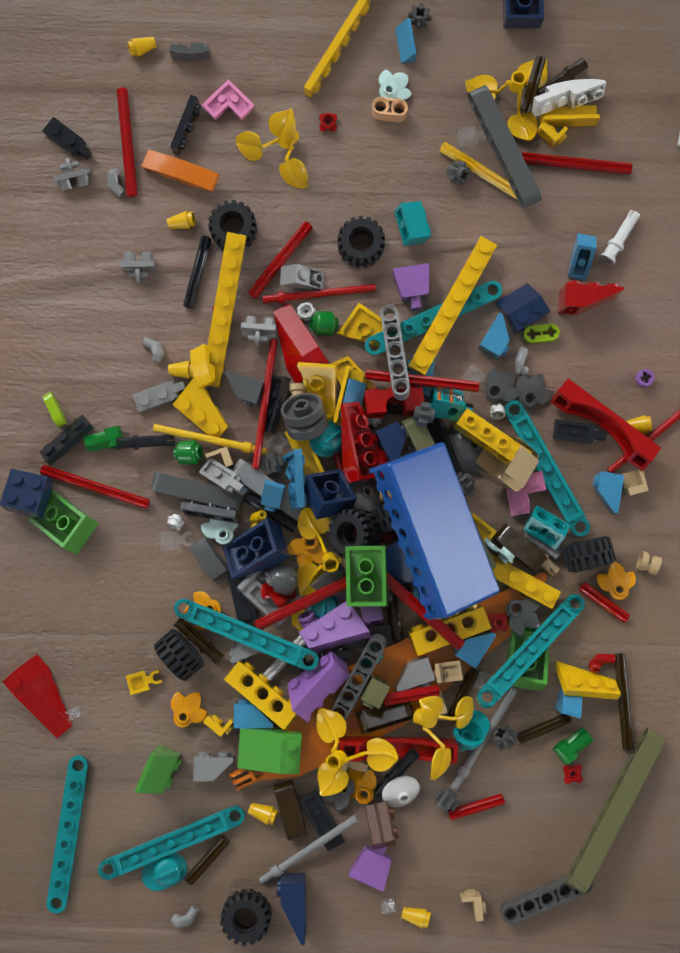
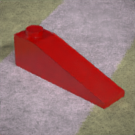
(296, 342)
(358, 445)
(37, 691)

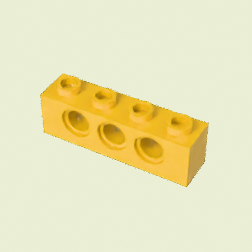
(487, 436)
(478, 624)
(236, 679)

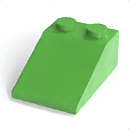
(65, 523)
(366, 576)
(537, 674)
(269, 750)
(158, 771)

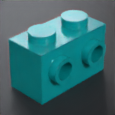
(412, 223)

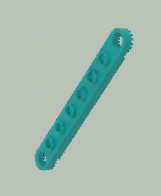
(421, 323)
(553, 477)
(246, 634)
(530, 651)
(67, 834)
(171, 842)

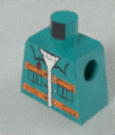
(448, 403)

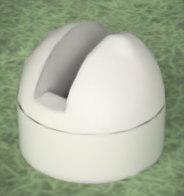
(497, 412)

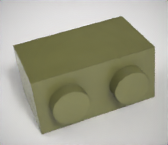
(374, 692)

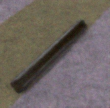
(624, 702)

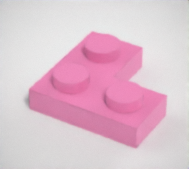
(228, 97)
(519, 500)

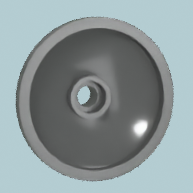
(465, 453)

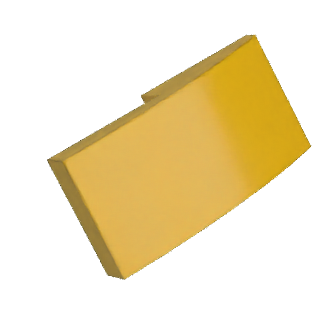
(202, 370)

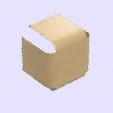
(512, 476)

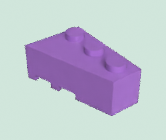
(314, 685)

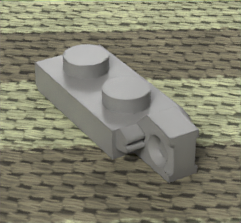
(157, 395)
(222, 477)

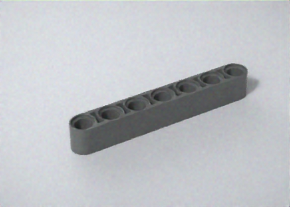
(504, 146)

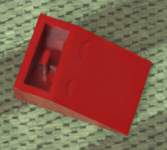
(578, 297)

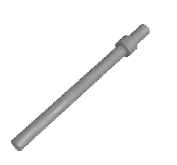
(464, 771)
(278, 869)

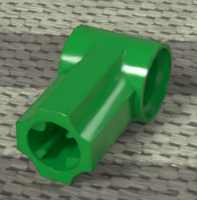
(103, 439)
(569, 748)

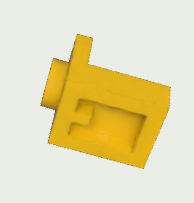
(549, 134)
(215, 723)

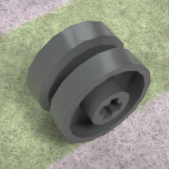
(304, 416)

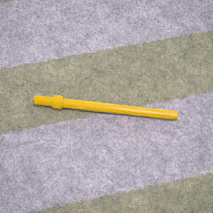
(246, 447)

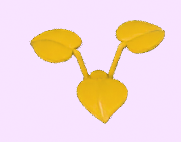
(521, 125)
(284, 126)
(309, 572)
(427, 717)
(330, 776)

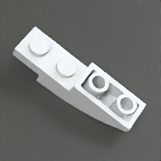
(570, 93)

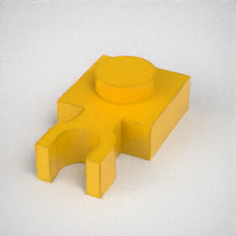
(139, 681)

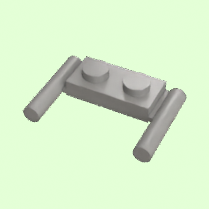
(251, 591)

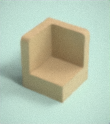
(222, 456)
(634, 482)

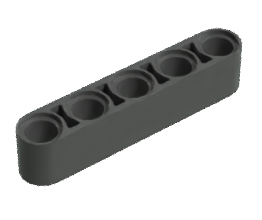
(196, 491)
(362, 670)
(538, 906)

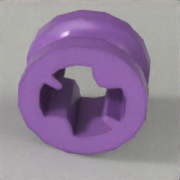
(647, 372)
(307, 618)

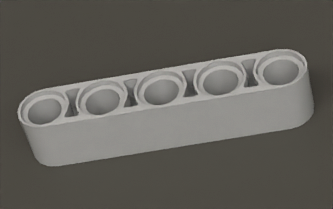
(395, 343)
(255, 480)

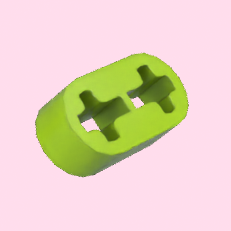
(541, 329)
(54, 409)

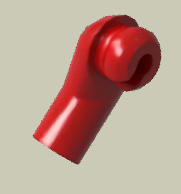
(598, 660)

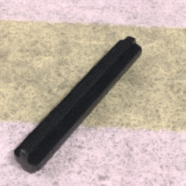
(197, 272)

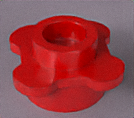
(328, 117)
(498, 617)
(568, 769)

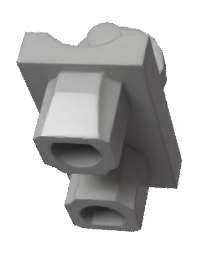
(64, 179)
(130, 264)
(258, 332)

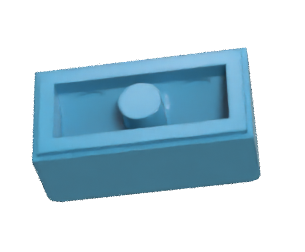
(406, 41)
(353, 392)

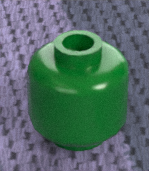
(323, 323)
(188, 452)

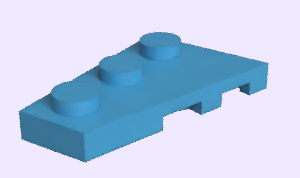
(294, 472)

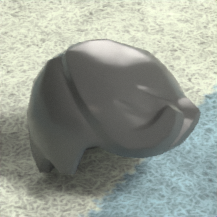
(282, 579)

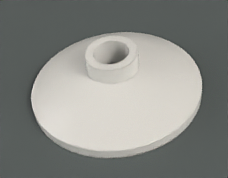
(400, 791)

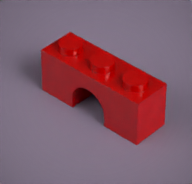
(376, 401)

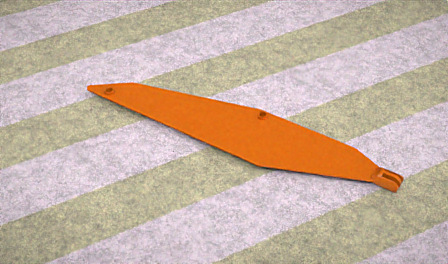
(315, 750)

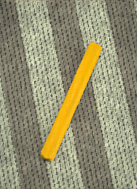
(477, 168)

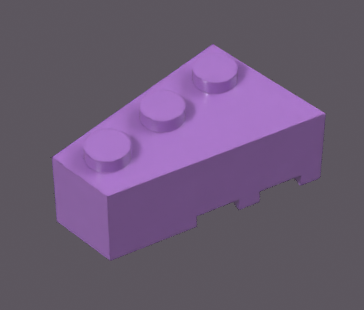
(334, 629)

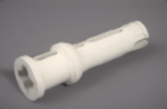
(616, 244)

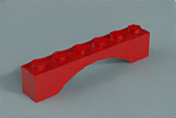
(636, 446)
(424, 746)

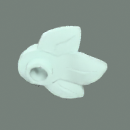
(395, 84)
(214, 529)
(505, 555)

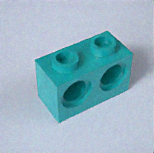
(546, 527)

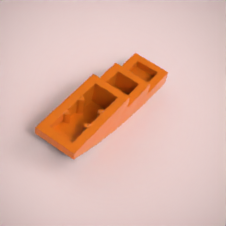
(180, 170)

